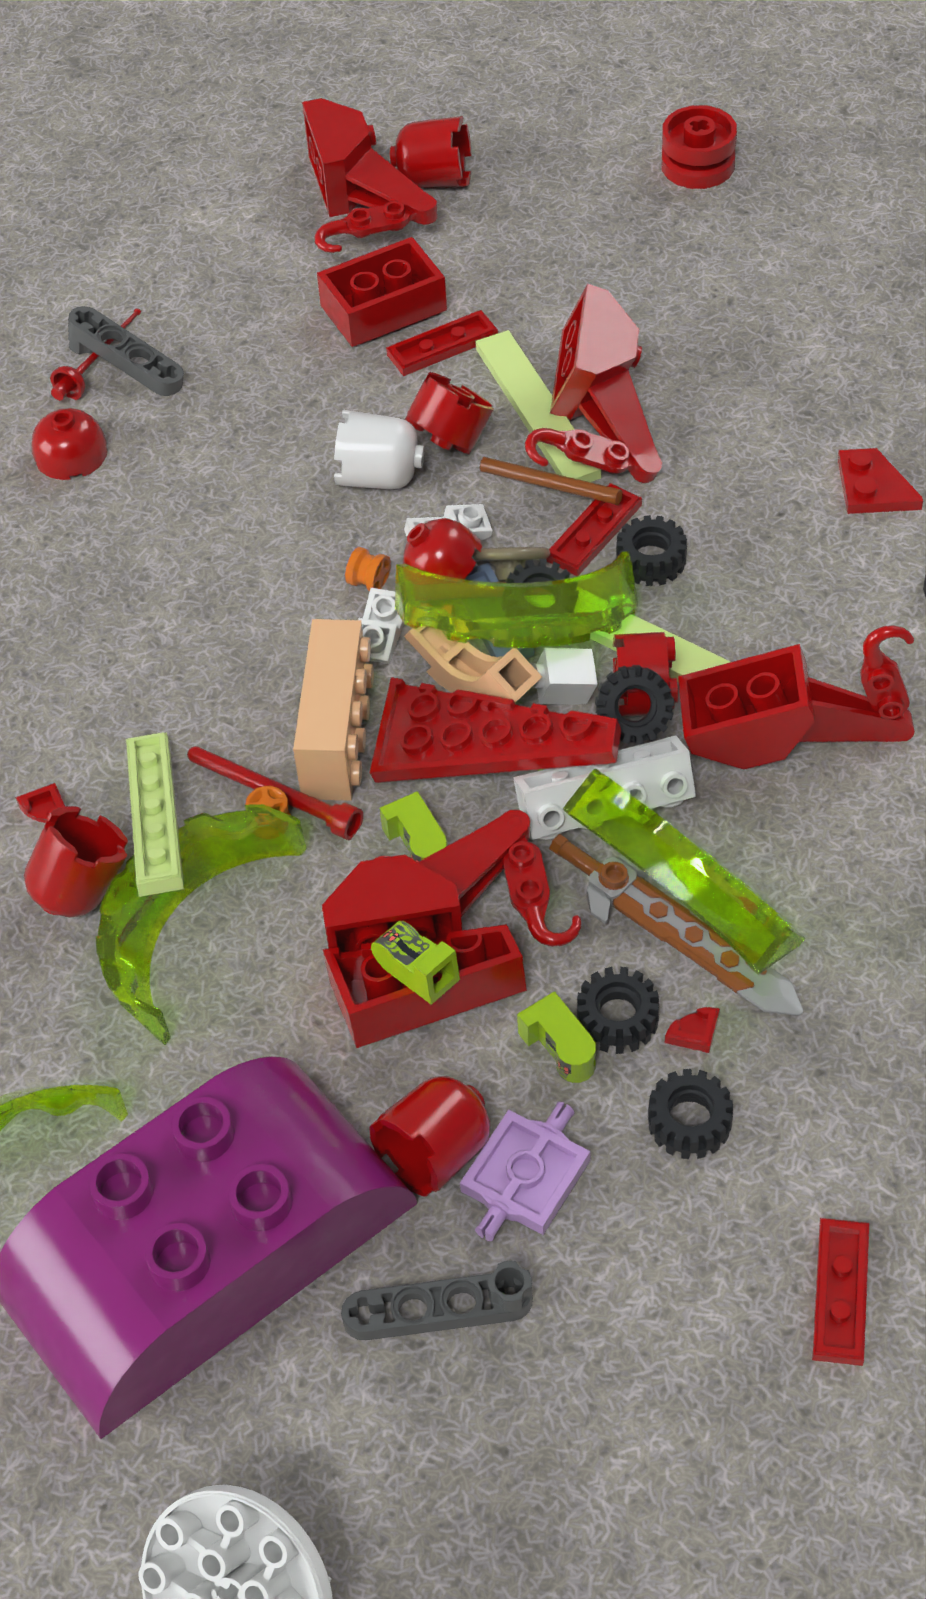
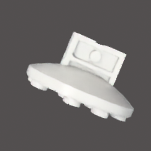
(230, 1547)

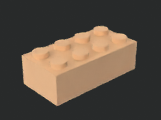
(333, 709)

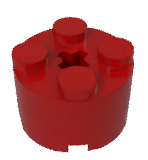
(450, 413)
(649, 651)

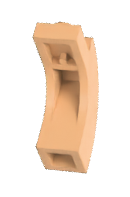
(466, 668)

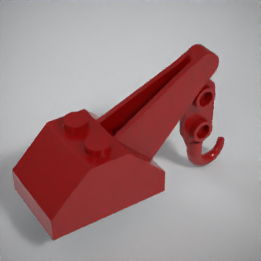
(356, 174)
(596, 382)
(768, 704)
(443, 887)

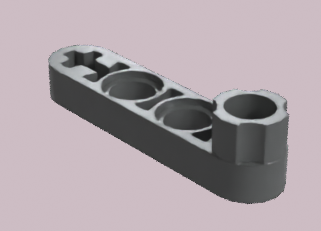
(90, 328)
(436, 1298)

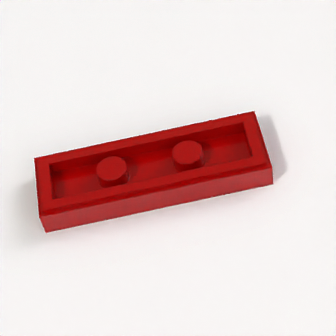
(440, 342)
(592, 532)
(841, 1292)

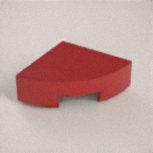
(40, 802)
(694, 1030)

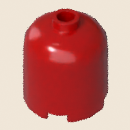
(433, 152)
(74, 862)
(432, 1132)

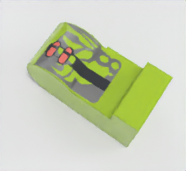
(414, 824)
(416, 961)
(561, 1035)

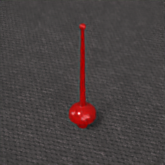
(70, 379)

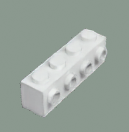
(652, 772)

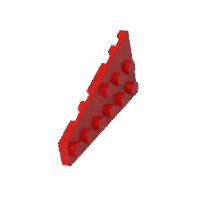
(474, 733)

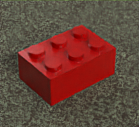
(382, 291)

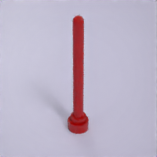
(342, 819)

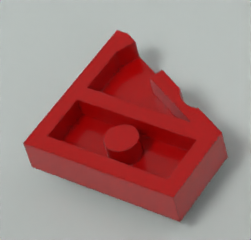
(874, 483)

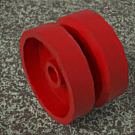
(698, 146)

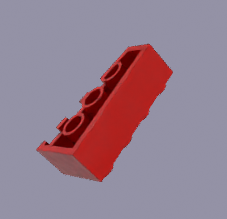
(382, 1006)

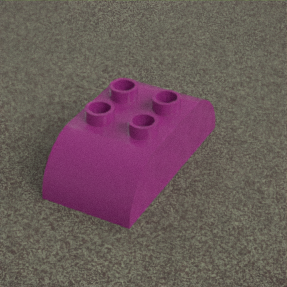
(191, 1235)

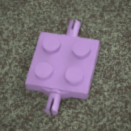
(525, 1171)

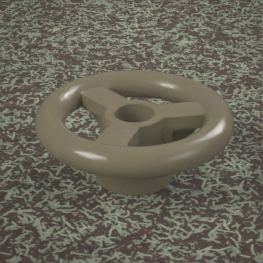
(507, 558)

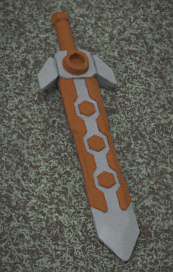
(622, 886)

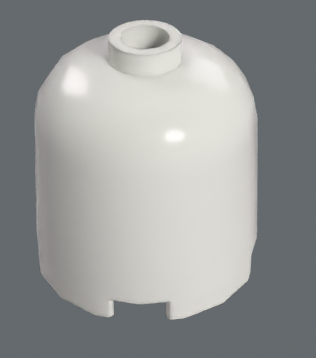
(376, 451)

